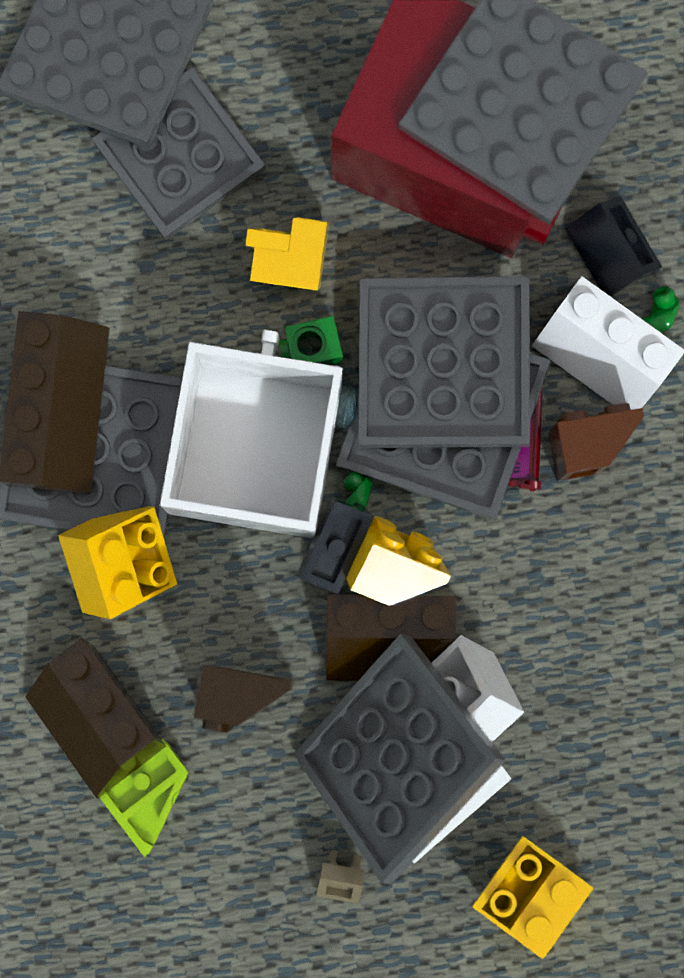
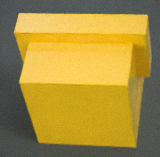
(292, 257)

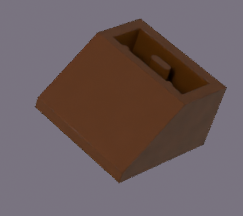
(589, 444)

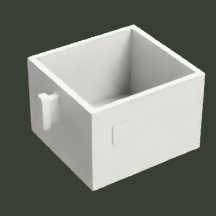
(252, 439)

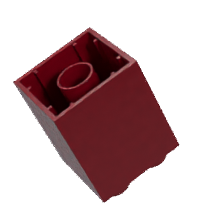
(396, 168)

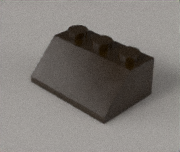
(364, 628)
(234, 696)
(93, 717)

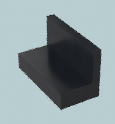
(613, 246)
(335, 545)

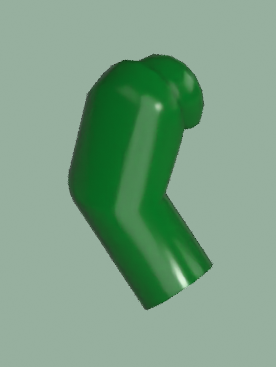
(663, 309)
(360, 488)

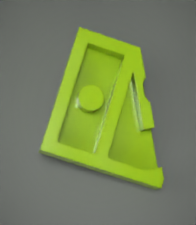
(146, 797)

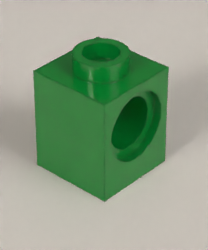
(322, 329)

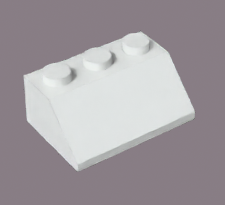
(607, 346)

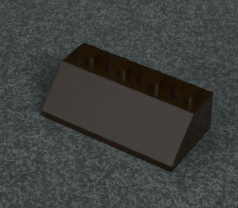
(54, 403)

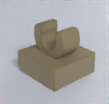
(340, 881)

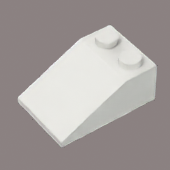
(479, 685)

